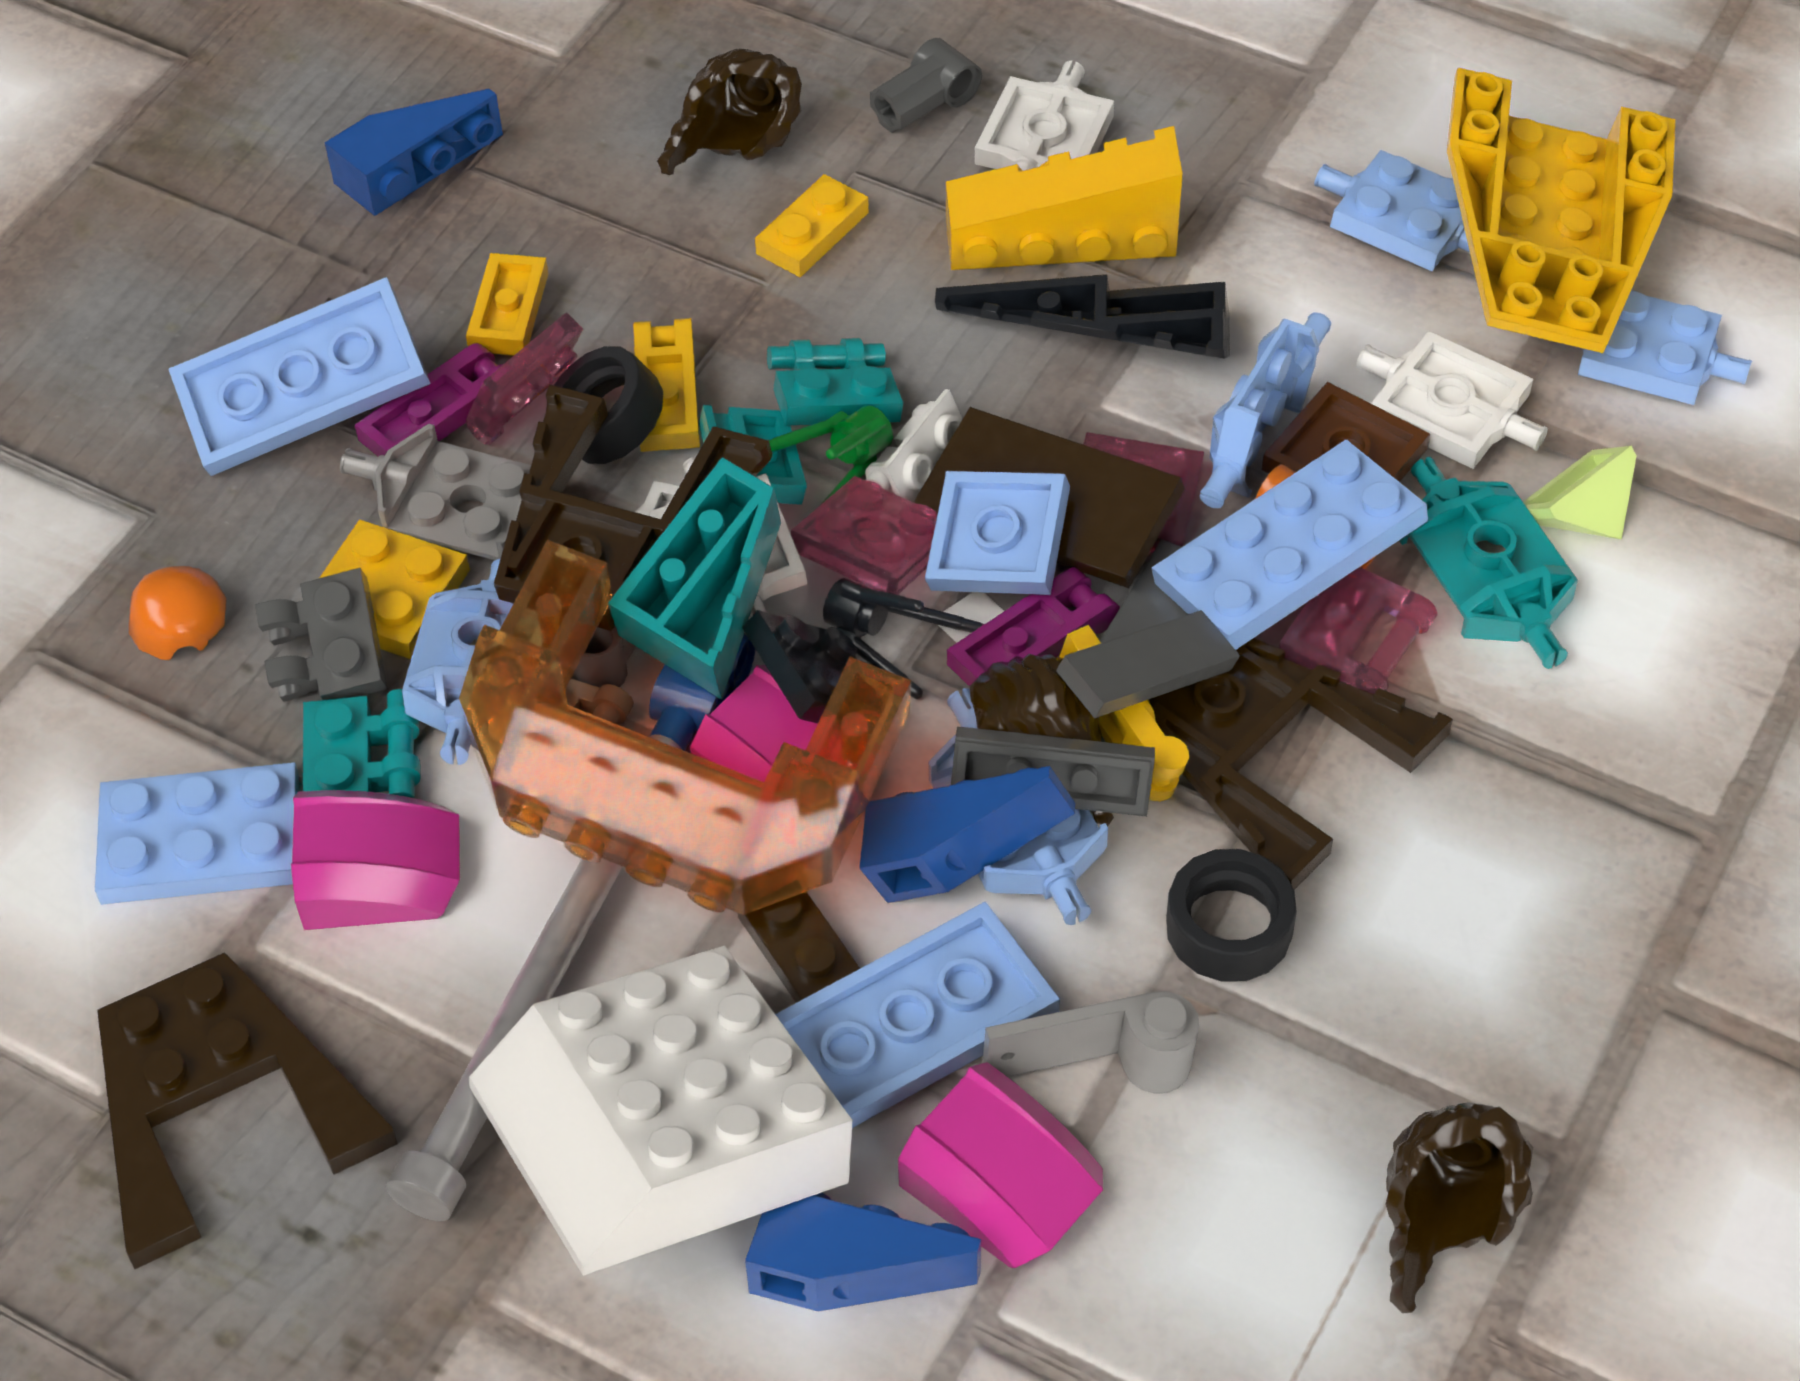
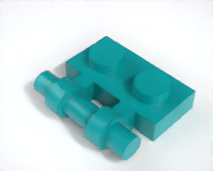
(815, 394)
(340, 741)

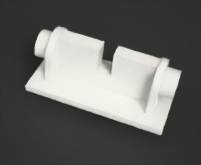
(919, 448)

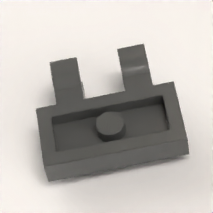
(341, 634)

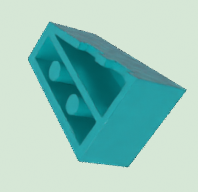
(702, 578)

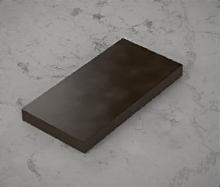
(1112, 501)

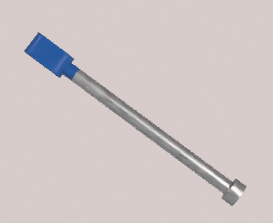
(429, 1179)

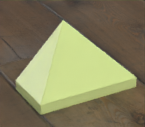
(1588, 494)

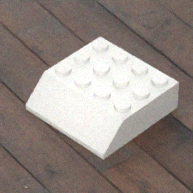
(661, 1109)

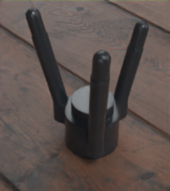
(863, 611)

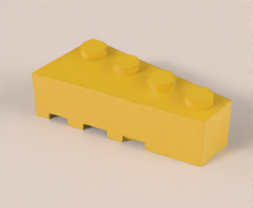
(1070, 209)

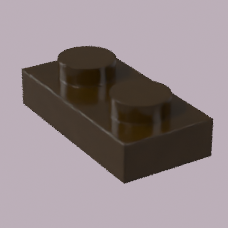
(799, 945)

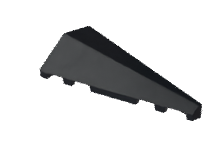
(1165, 317)

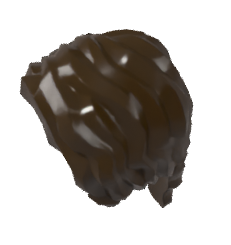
(735, 107)
(1033, 700)
(1450, 1185)

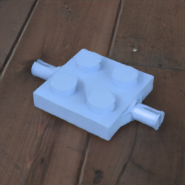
(1398, 209)
(1663, 350)

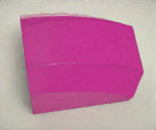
(751, 727)
(372, 858)
(999, 1167)

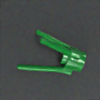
(853, 439)

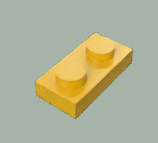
(811, 225)
(507, 303)

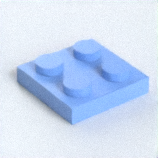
(998, 532)

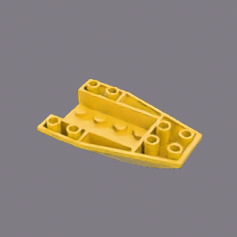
(1554, 211)

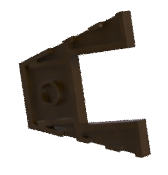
(590, 526)
(1241, 710)
(194, 1043)

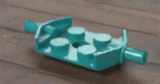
(1501, 593)

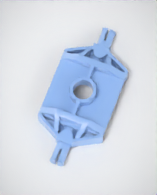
(1276, 382)
(444, 656)
(1046, 863)

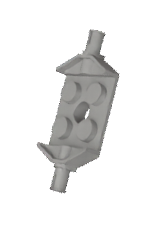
(425, 482)

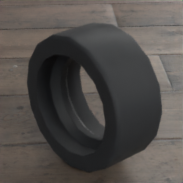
(632, 414)
(1238, 872)

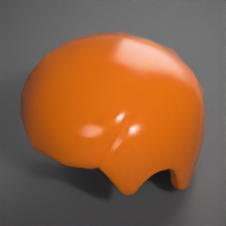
(175, 610)

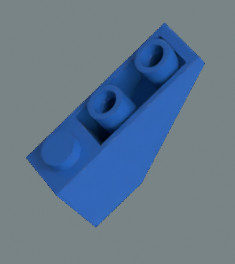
(409, 146)
(949, 833)
(848, 1255)

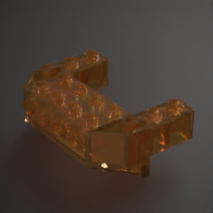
(649, 802)

